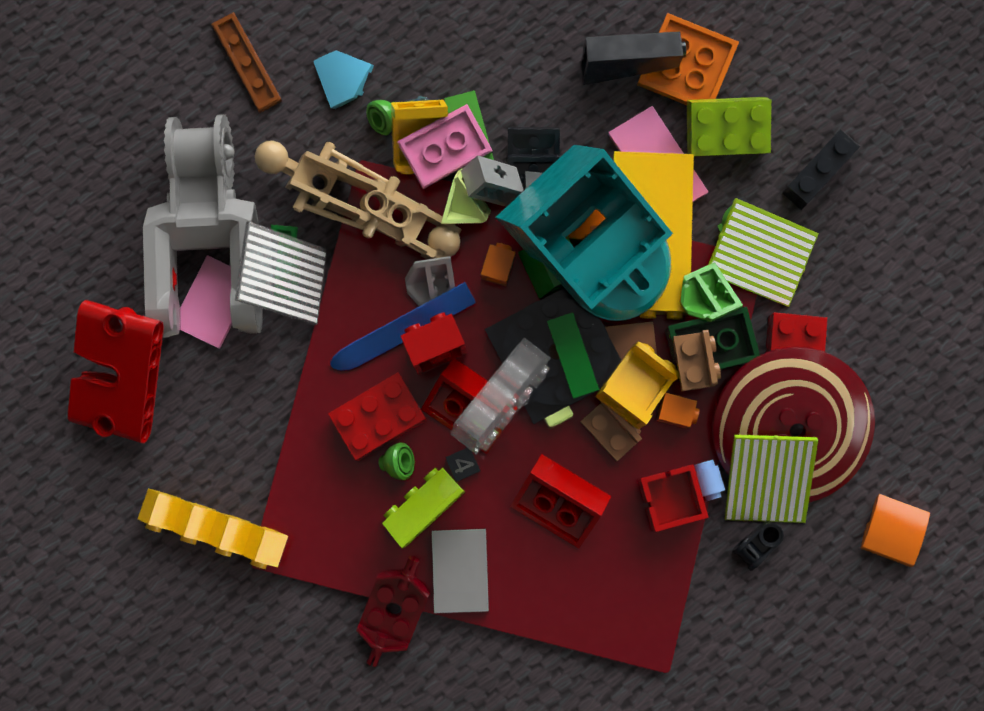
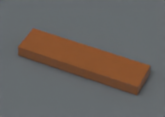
(246, 62)

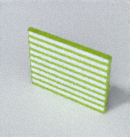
(763, 252)
(770, 478)

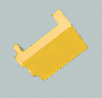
(409, 118)
(638, 384)

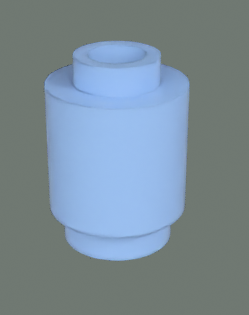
(709, 480)

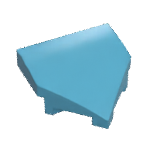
(342, 77)

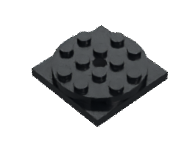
(532, 324)

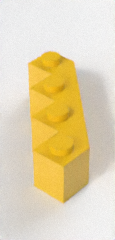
(207, 525)

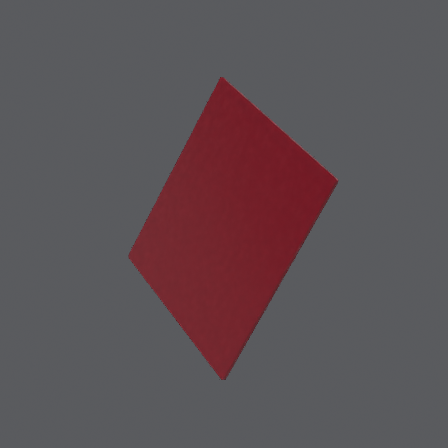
(609, 597)

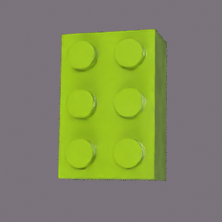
(729, 126)

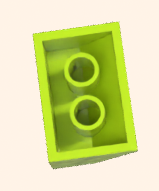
(422, 507)

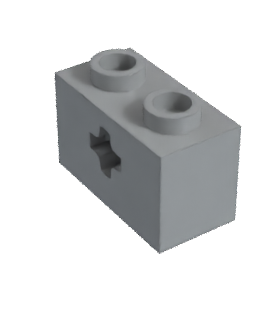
(492, 181)

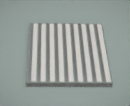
(281, 273)

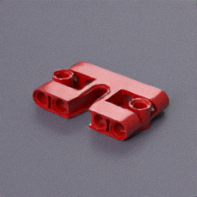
(133, 354)

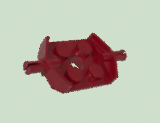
(387, 630)

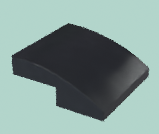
(533, 148)

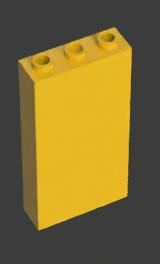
(667, 186)

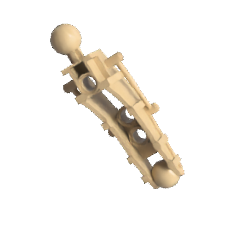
(442, 240)

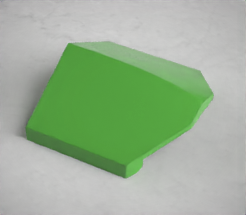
(708, 294)

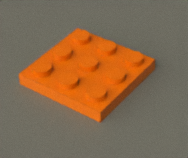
(702, 68)

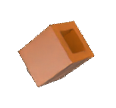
(498, 264)
(677, 411)

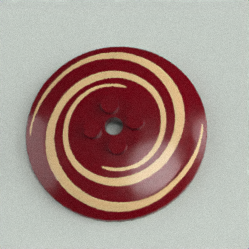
(803, 389)

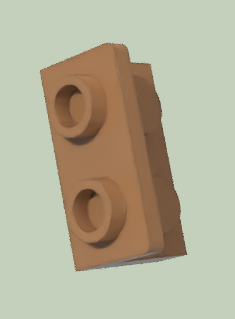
(696, 360)
(611, 431)

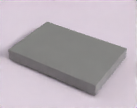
(460, 571)

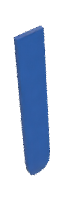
(389, 334)

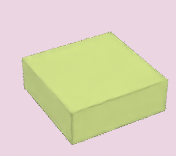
(558, 417)

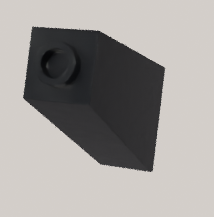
(630, 55)

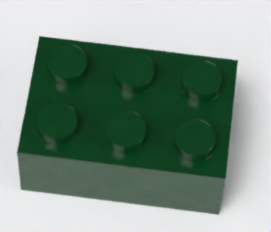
(732, 336)

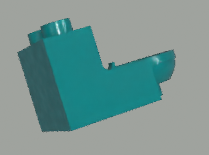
(617, 266)

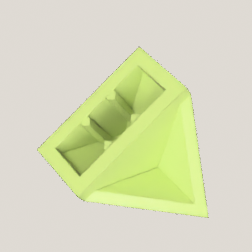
(461, 207)

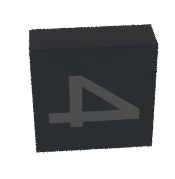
(462, 464)

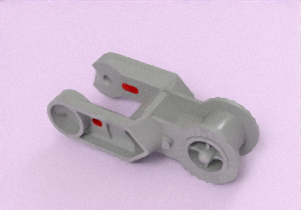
(197, 216)

